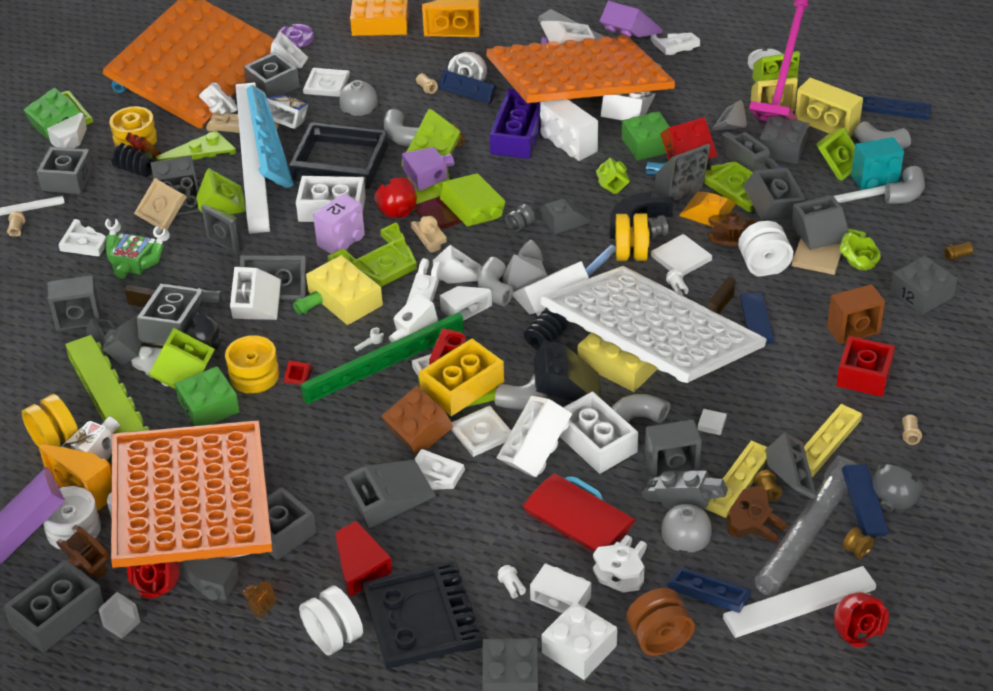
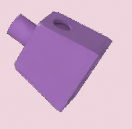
(426, 167)

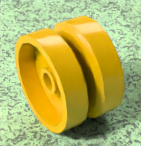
(133, 120)
(632, 237)
(252, 364)
(49, 422)

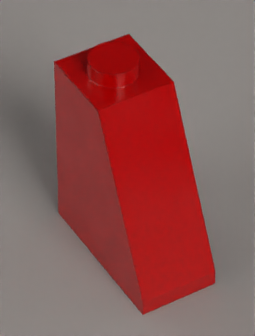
(360, 557)

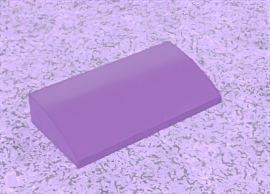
(28, 511)

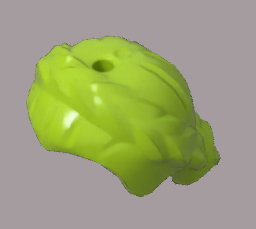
(859, 251)

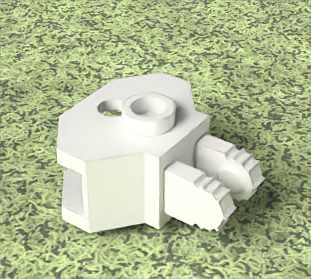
(620, 562)

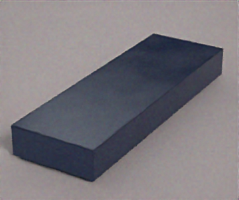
(467, 86)
(756, 315)
(864, 500)
(709, 589)

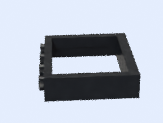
(341, 135)

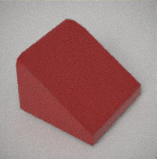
(297, 372)

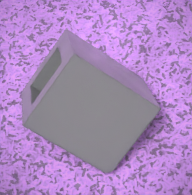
(119, 615)

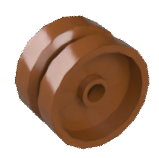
(660, 621)

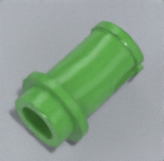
(308, 302)

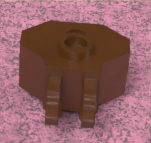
(728, 228)
(751, 513)
(85, 552)

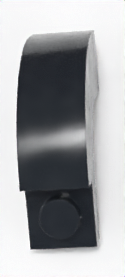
(641, 204)

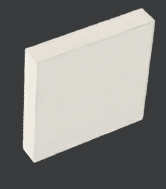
(326, 82)
(681, 255)
(481, 430)

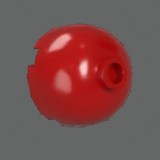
(397, 198)
(154, 579)
(860, 613)

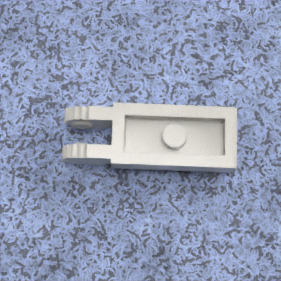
(426, 284)

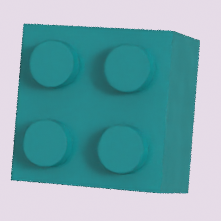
(877, 163)

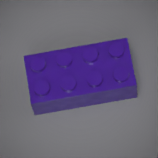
(515, 127)

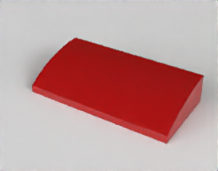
(577, 514)

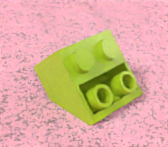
(769, 67)
(180, 358)

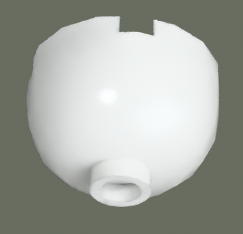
(469, 65)

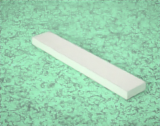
(798, 601)

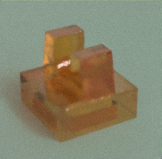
(260, 598)

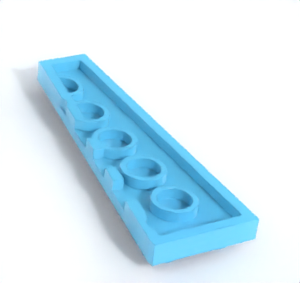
(269, 148)

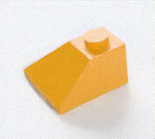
(706, 205)

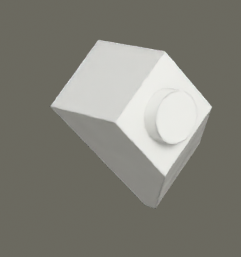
(68, 132)
(457, 266)
(466, 301)

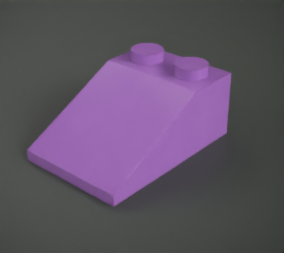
(628, 21)

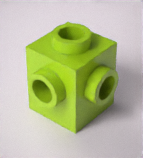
(612, 175)

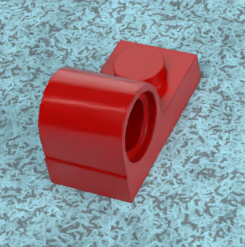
(447, 342)

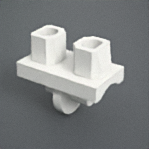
(218, 100)

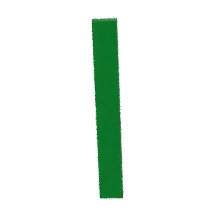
(378, 359)

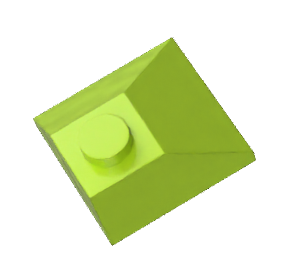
(838, 152)
(220, 193)

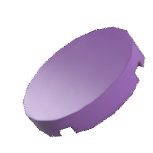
(302, 38)

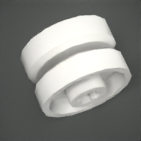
(765, 248)
(76, 510)
(331, 620)

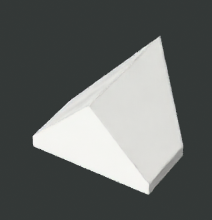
(288, 50)

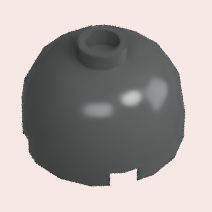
(896, 488)

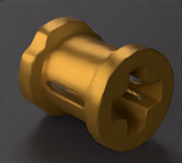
(766, 480)

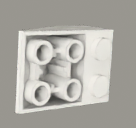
(626, 105)

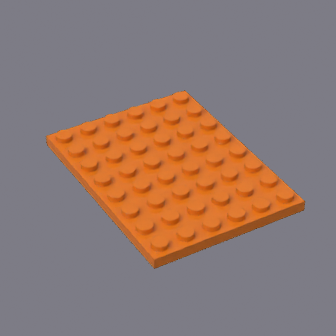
(187, 53)
(579, 69)
(188, 494)

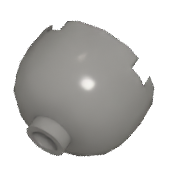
(358, 98)
(686, 528)

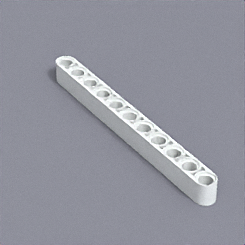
(253, 181)

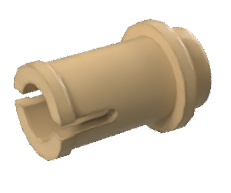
(428, 85)
(16, 220)
(911, 433)

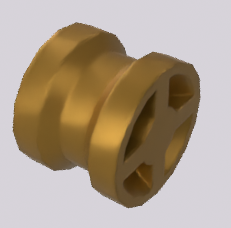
(858, 543)

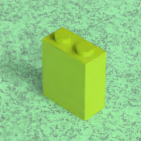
(472, 199)

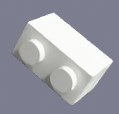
(559, 589)

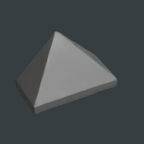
(732, 118)
(523, 272)

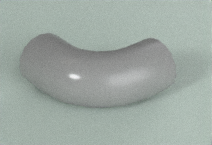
(396, 131)
(866, 132)
(909, 190)
(489, 278)
(516, 396)
(642, 406)

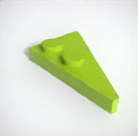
(205, 146)

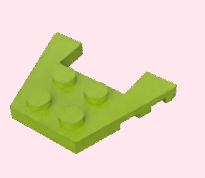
(385, 262)

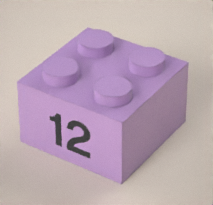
(339, 224)

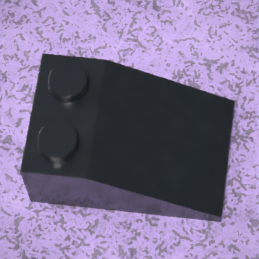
(563, 373)

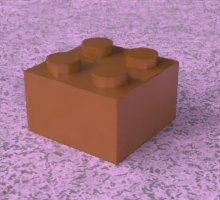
(855, 313)
(417, 420)

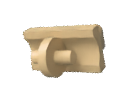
(429, 233)

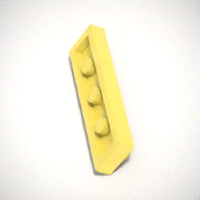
(830, 436)
(740, 477)

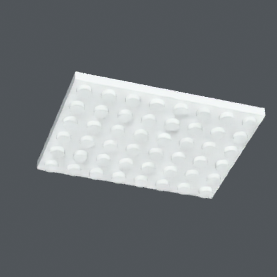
(653, 323)

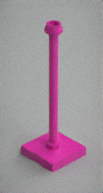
(762, 110)

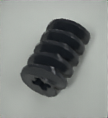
(133, 159)
(545, 327)

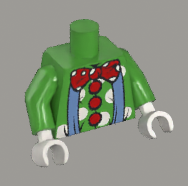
(133, 252)

